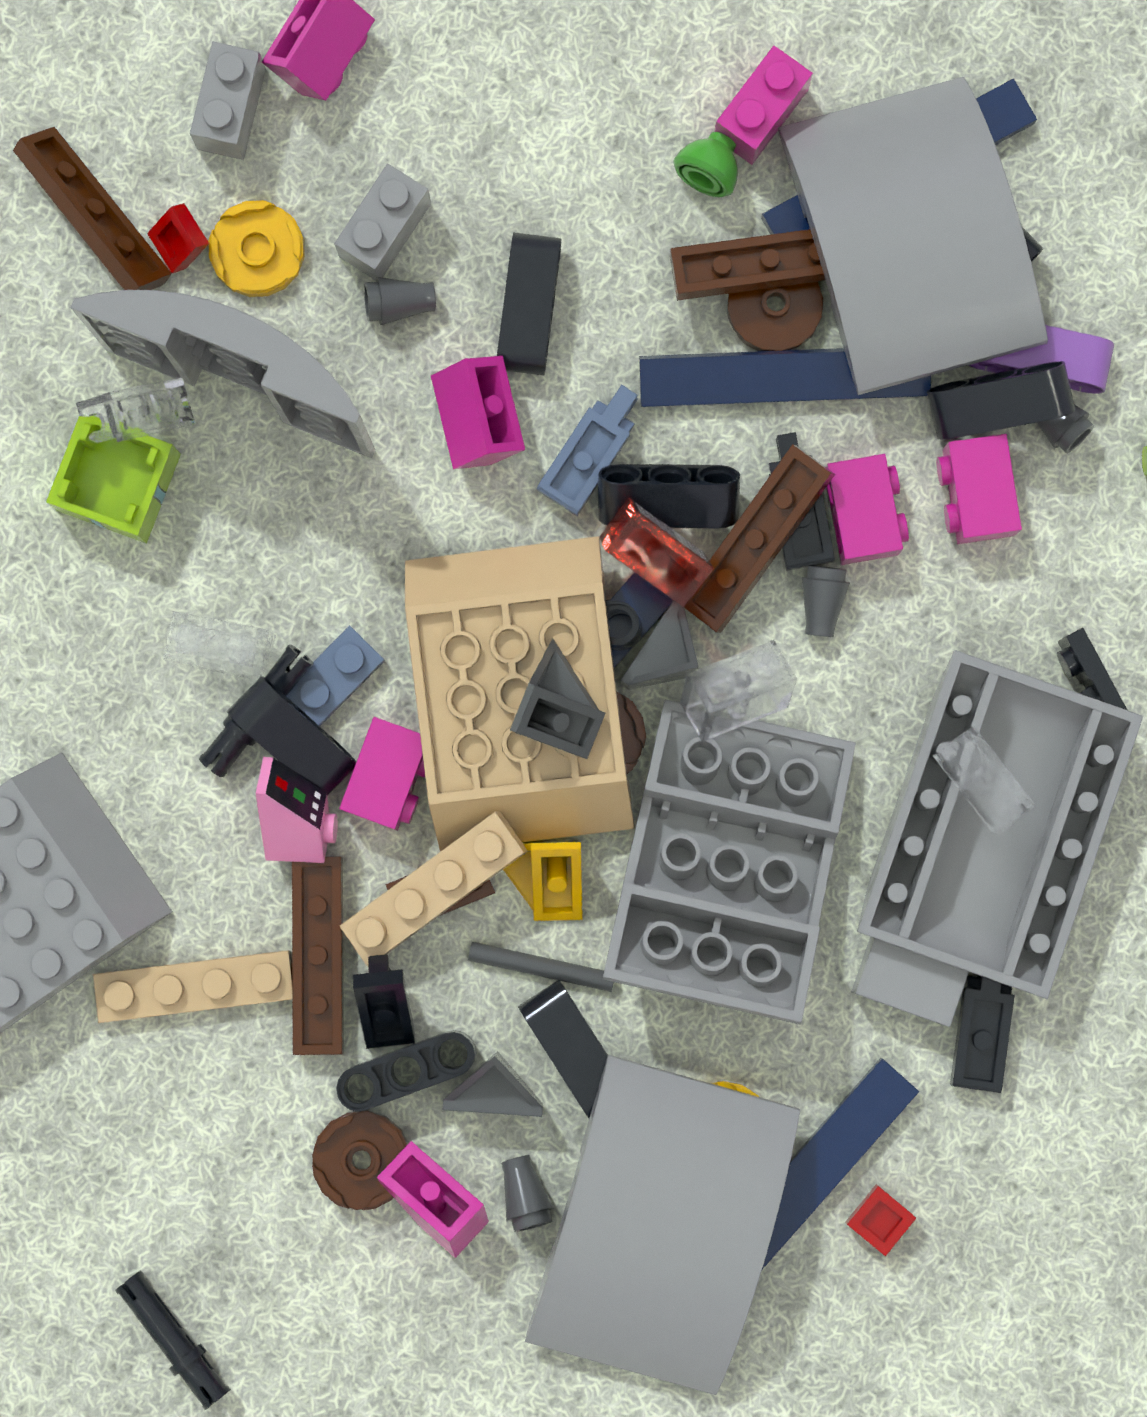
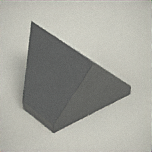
(666, 654)
(558, 707)
(494, 1090)

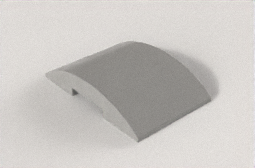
(915, 234)
(191, 333)
(730, 865)
(665, 1225)

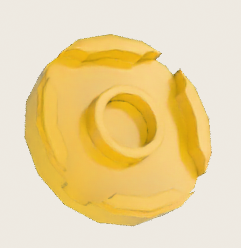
(263, 264)

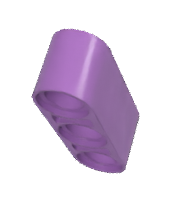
(1084, 355)

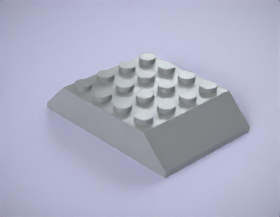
(64, 887)
(1010, 896)

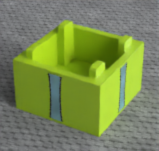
(113, 481)

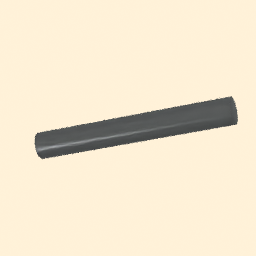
(539, 966)

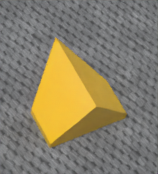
(550, 880)

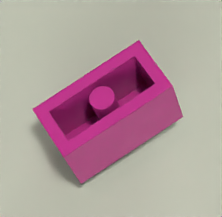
(318, 45)
(764, 103)
(477, 412)
(979, 489)
(866, 509)
(386, 775)

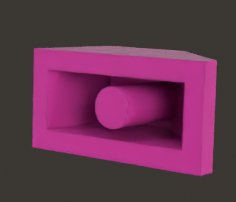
(434, 1199)

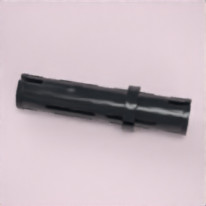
(233, 738)
(173, 1340)

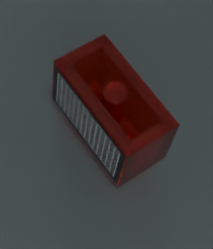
(656, 552)

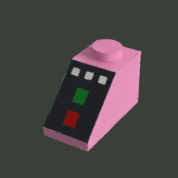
(293, 815)

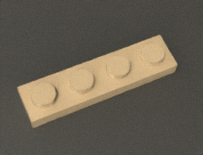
(434, 887)
(193, 986)

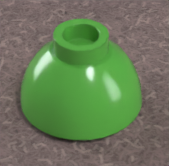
(709, 165)

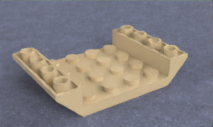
(474, 646)

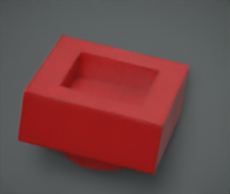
(178, 238)
(880, 1220)

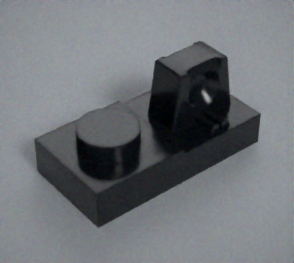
(1081, 660)
(383, 1005)

